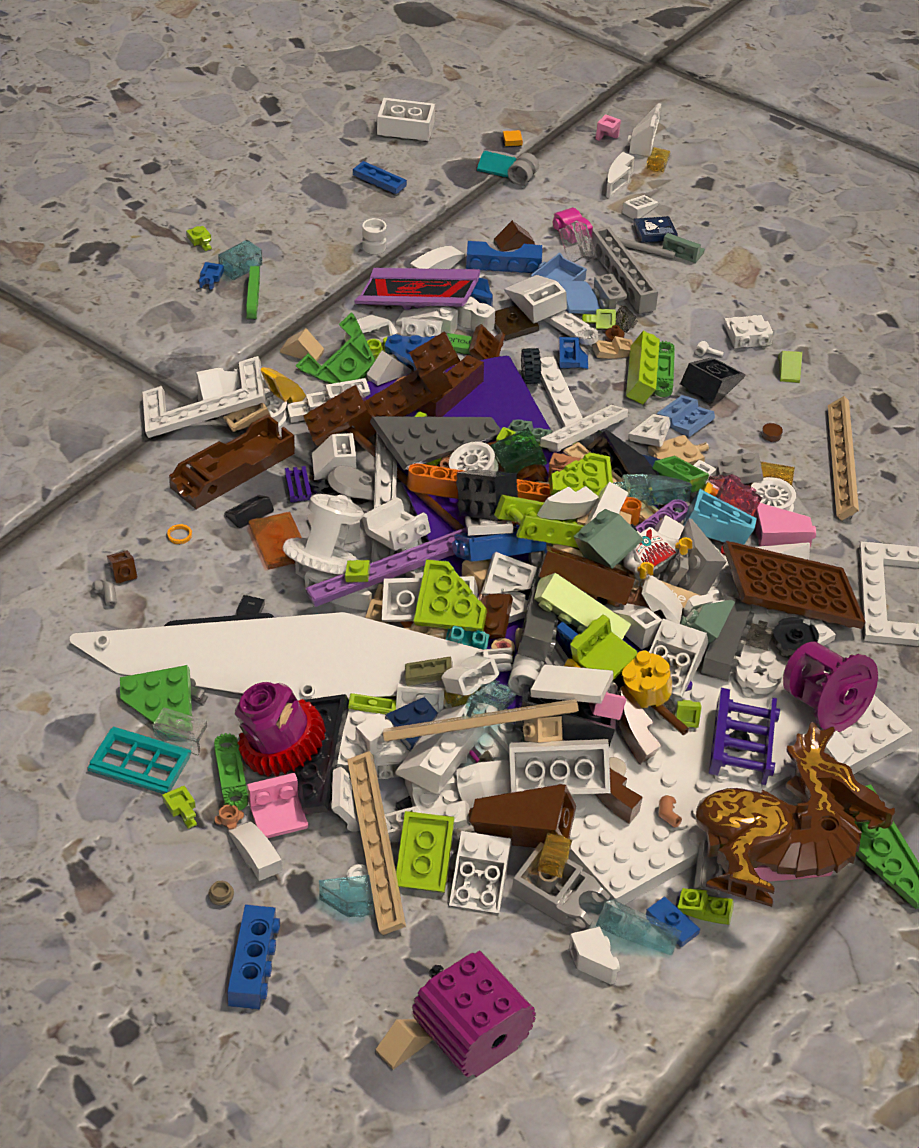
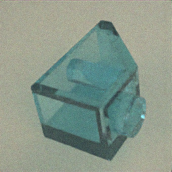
(348, 895)

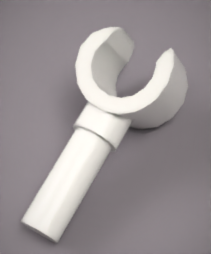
(703, 347)

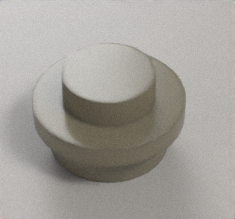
(221, 893)

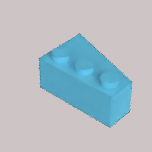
(720, 519)

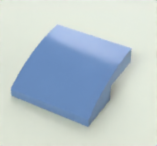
(580, 297)
(686, 415)

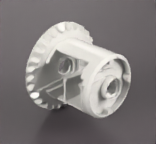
(328, 533)

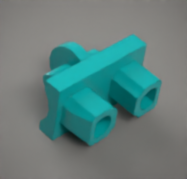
(470, 638)

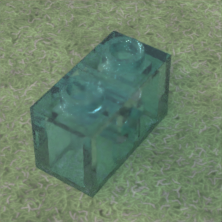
(240, 258)

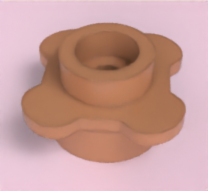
(229, 816)

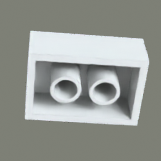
(406, 119)

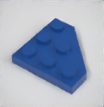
(402, 345)

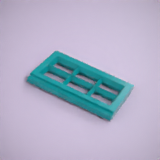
(142, 780)

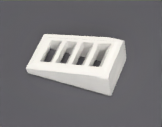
(638, 206)

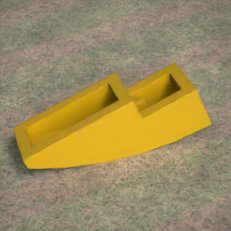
(282, 386)

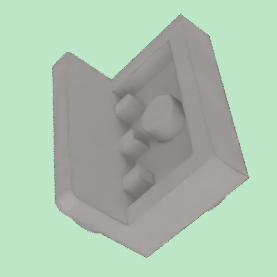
(608, 291)

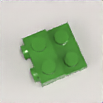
(682, 470)

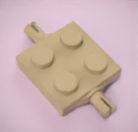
(681, 448)

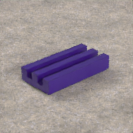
(296, 473)

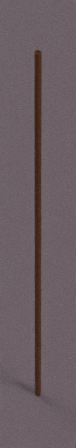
(448, 518)

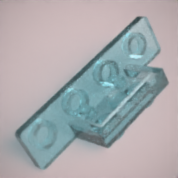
(492, 694)

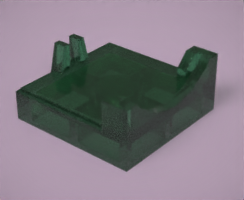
(518, 451)

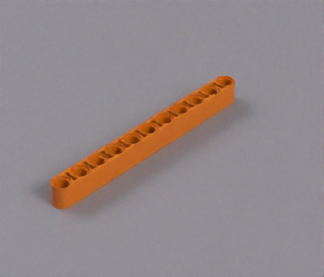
(442, 482)

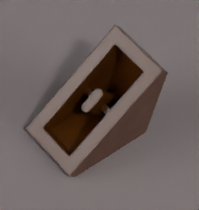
(512, 237)

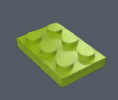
(425, 851)

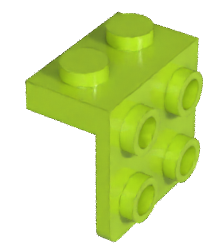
(601, 648)

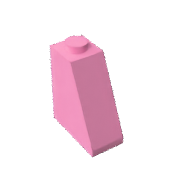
(782, 527)

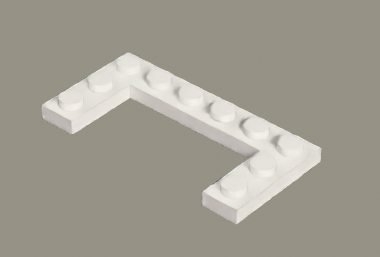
(159, 421)
(872, 561)

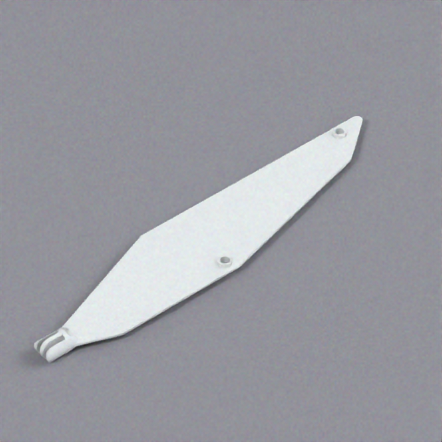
(304, 652)

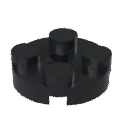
(790, 626)

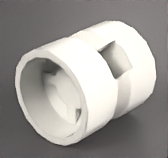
(374, 236)
(524, 671)

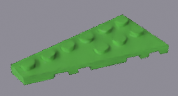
(891, 859)

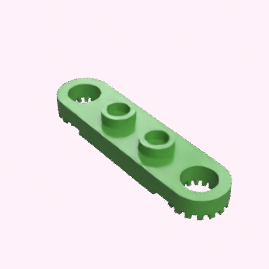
(665, 369)
(231, 771)

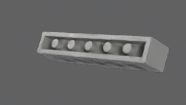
(624, 268)

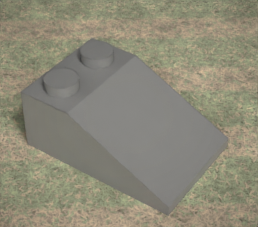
(703, 561)

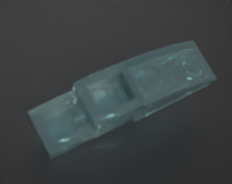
(655, 488)

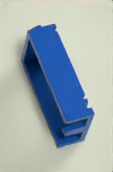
(483, 546)

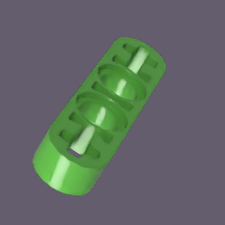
(253, 292)

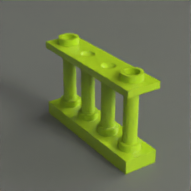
(534, 527)

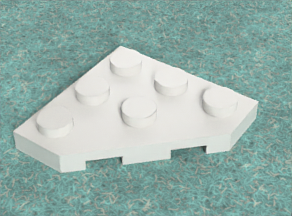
(349, 747)

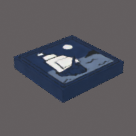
(654, 228)

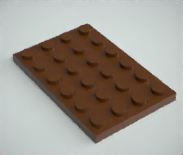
(793, 585)

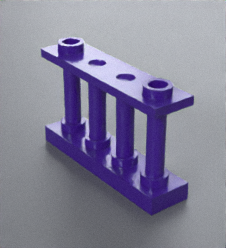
(722, 740)

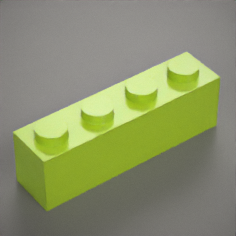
(643, 367)

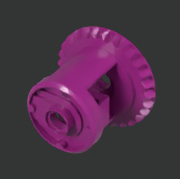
(827, 691)

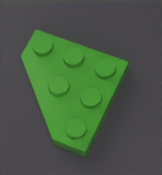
(158, 689)

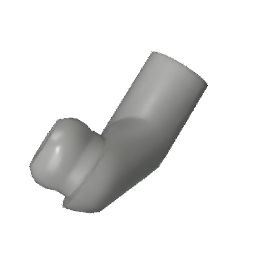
(107, 589)

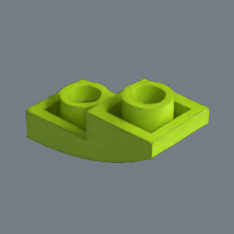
(700, 906)

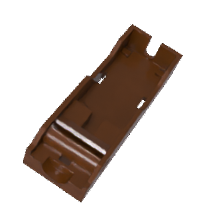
(231, 464)

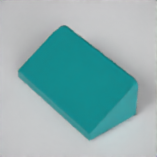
(495, 163)

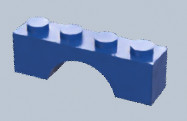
(485, 258)

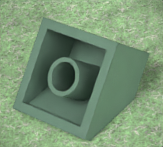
(607, 538)
(709, 618)

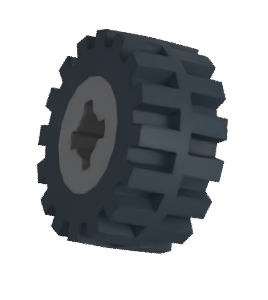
(531, 365)

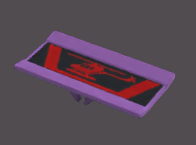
(419, 287)

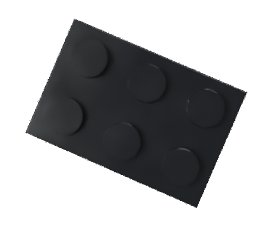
(481, 492)

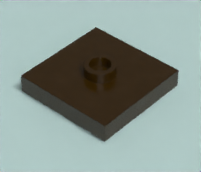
(513, 323)

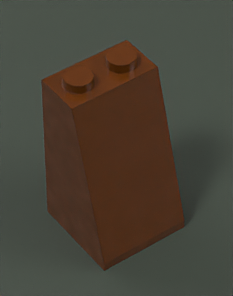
(525, 815)

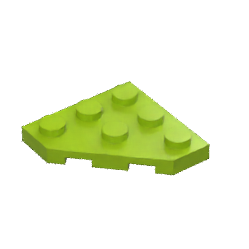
(590, 472)
(447, 600)

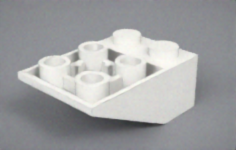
(538, 297)
(683, 651)
(480, 872)

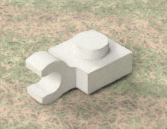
(697, 601)

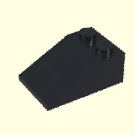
(710, 379)
(622, 456)

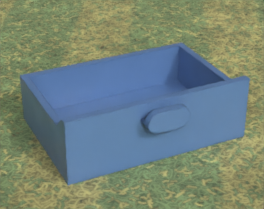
(561, 269)

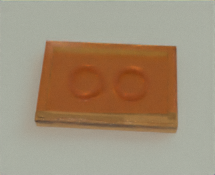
(271, 535)

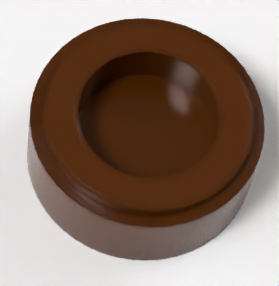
(772, 432)

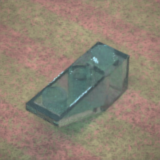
(638, 927)

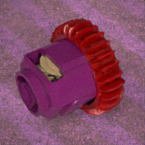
(277, 729)

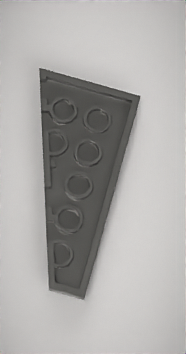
(431, 438)

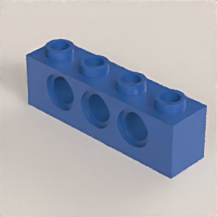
(254, 939)

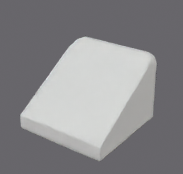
(839, 748)

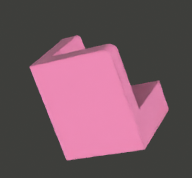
(608, 126)
(611, 706)

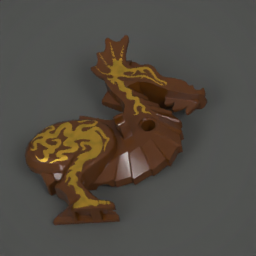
(799, 840)

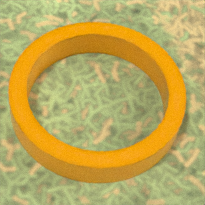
(179, 541)

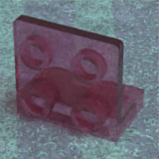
(736, 493)

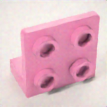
(277, 805)

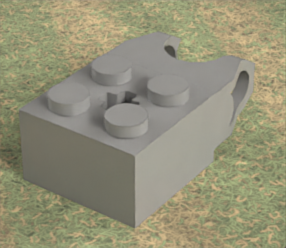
(559, 896)

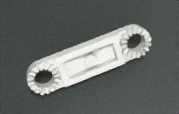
(573, 327)

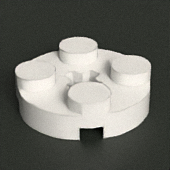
(762, 663)

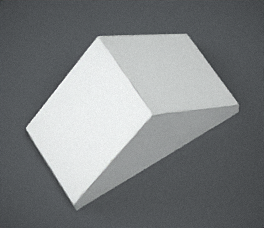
(386, 369)

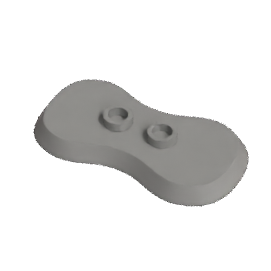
(357, 484)

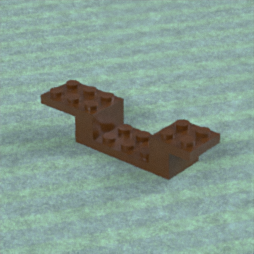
(396, 400)

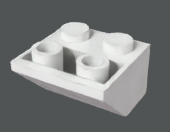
(333, 452)

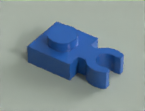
(210, 273)

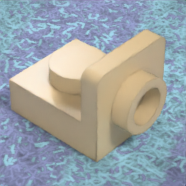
(543, 729)

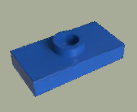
(566, 635)
(669, 914)

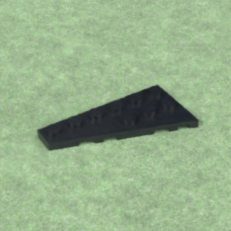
(317, 775)

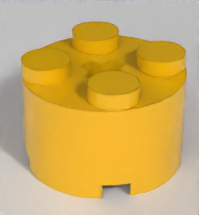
(648, 679)

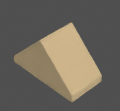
(302, 344)
(402, 1042)

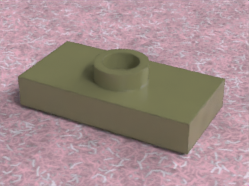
(427, 670)

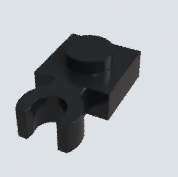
(322, 488)

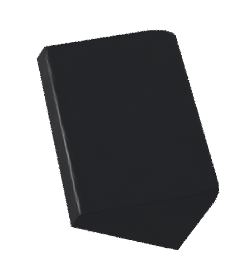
(250, 510)

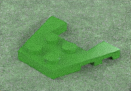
(348, 363)

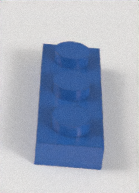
(379, 177)

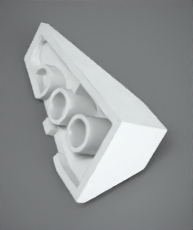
(644, 133)
(483, 780)

